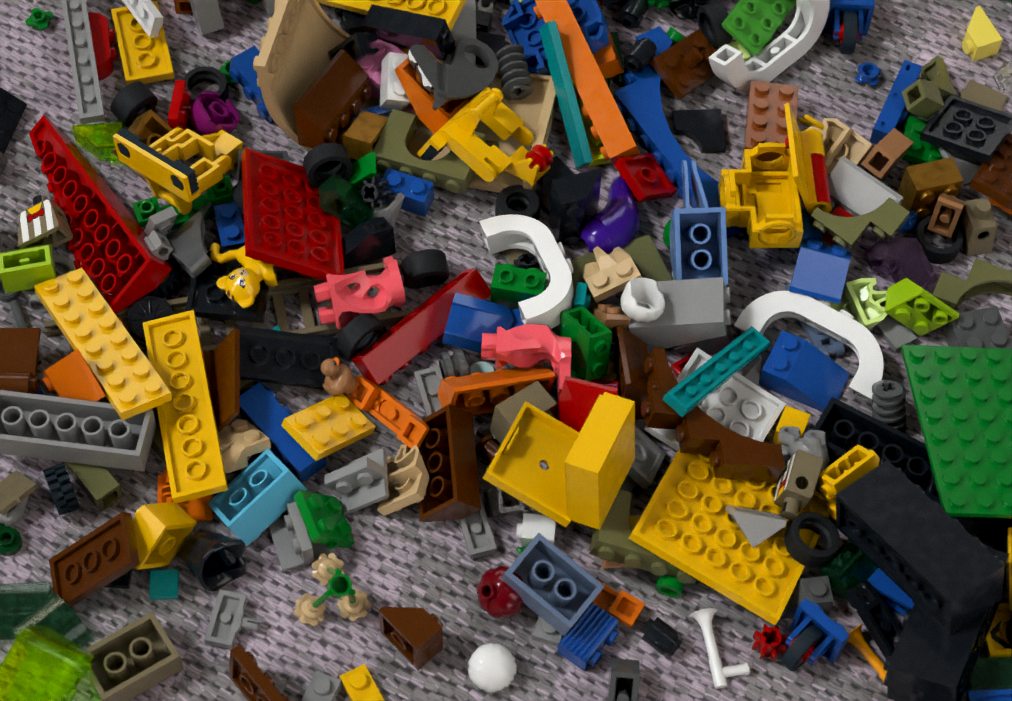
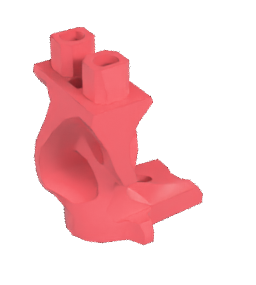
(350, 303)
(527, 347)

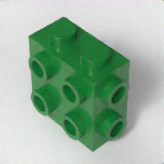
(516, 284)
(588, 342)

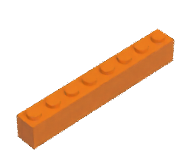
(589, 83)

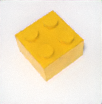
(160, 533)

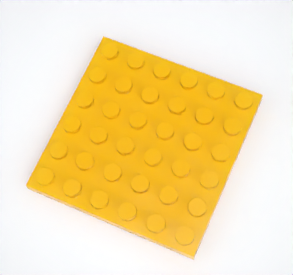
(695, 533)

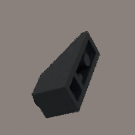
(368, 242)

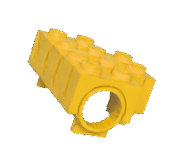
(763, 198)

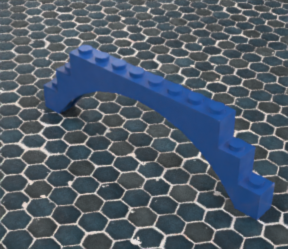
(644, 116)

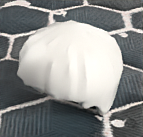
(642, 300)
(492, 667)

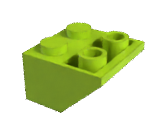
(26, 267)
(917, 307)

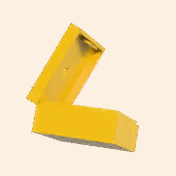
(583, 466)

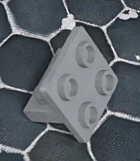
(361, 481)
(293, 541)

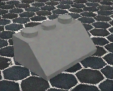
(858, 191)

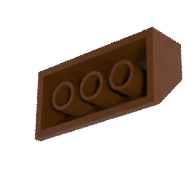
(331, 101)
(451, 466)

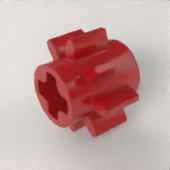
(765, 649)

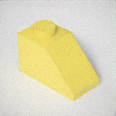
(981, 37)

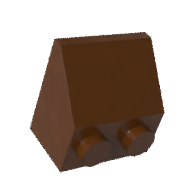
(412, 633)

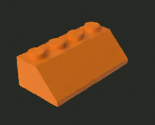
(483, 391)

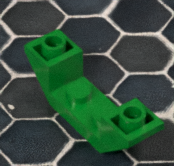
(218, 194)

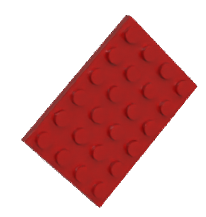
(286, 219)

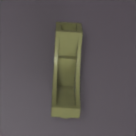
(930, 92)
(847, 231)
(981, 280)

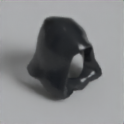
(207, 559)

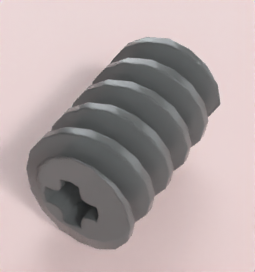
(514, 72)
(889, 403)

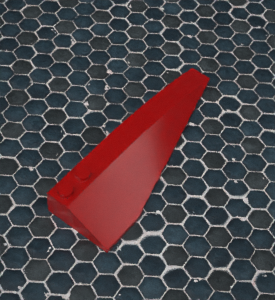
(104, 232)

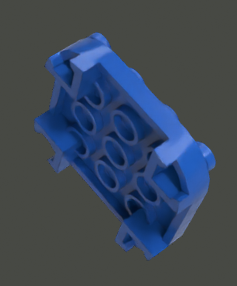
(524, 28)

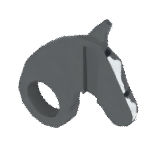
(459, 78)

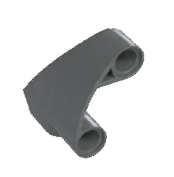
(189, 244)

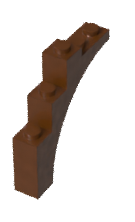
(697, 433)

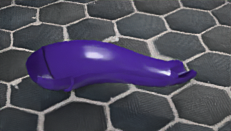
(616, 222)

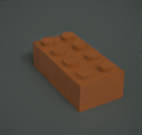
(766, 115)

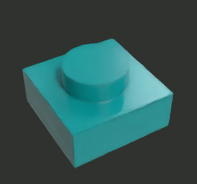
(581, 297)

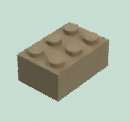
(132, 660)

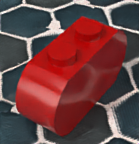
(102, 40)

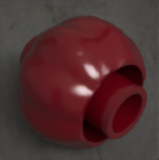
(497, 596)

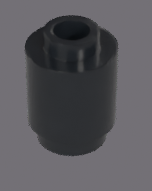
(633, 13)
(640, 55)
(661, 636)

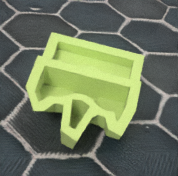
(863, 302)

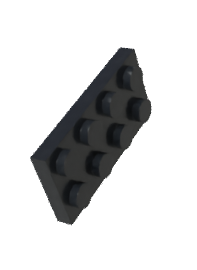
(284, 357)

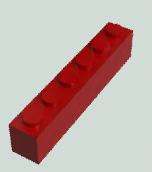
(416, 330)

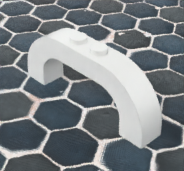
(778, 55)
(527, 233)
(821, 316)

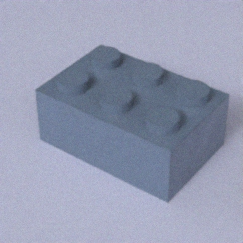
(552, 584)

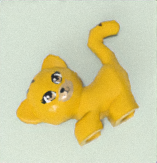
(243, 283)

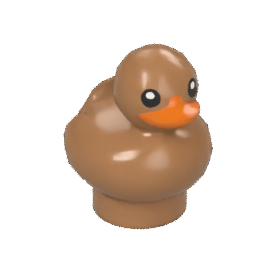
(338, 377)

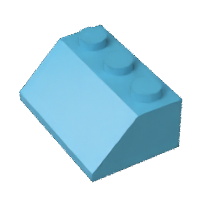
(256, 497)

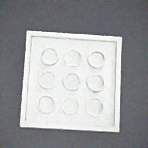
(735, 404)

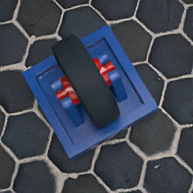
(848, 22)
(813, 637)

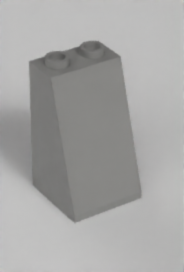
(692, 313)

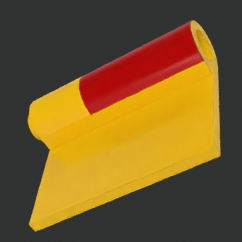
(808, 164)

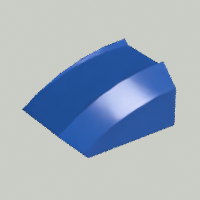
(471, 318)

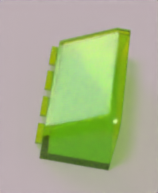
(42, 667)

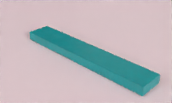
(565, 94)
(716, 371)

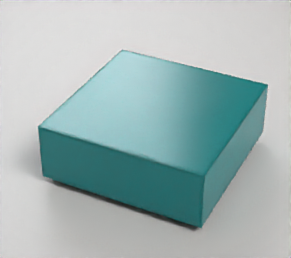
(164, 584)

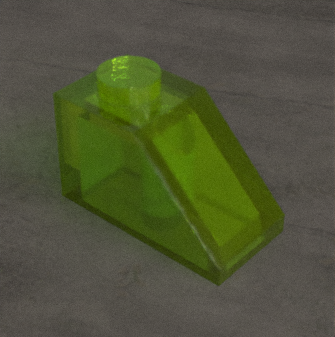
(98, 139)

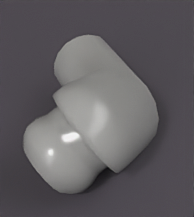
(14, 514)

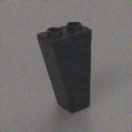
(410, 29)

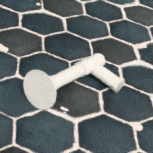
(718, 672)

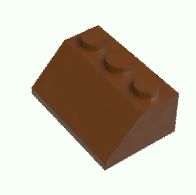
(629, 367)

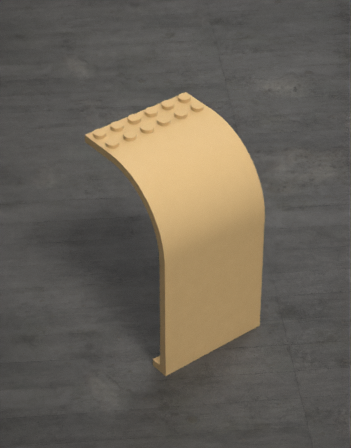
(298, 52)

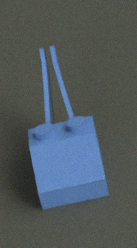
(698, 234)

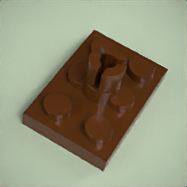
(685, 64)

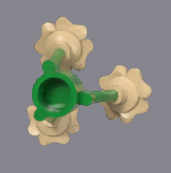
(339, 586)

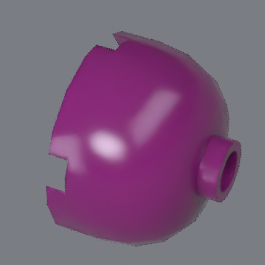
(212, 114)

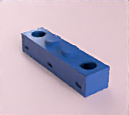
(894, 107)

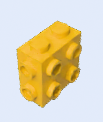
(844, 472)

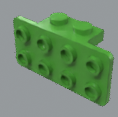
(756, 21)

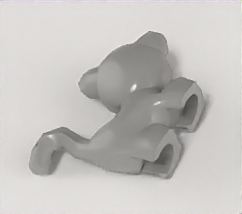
(812, 442)

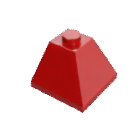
(578, 400)

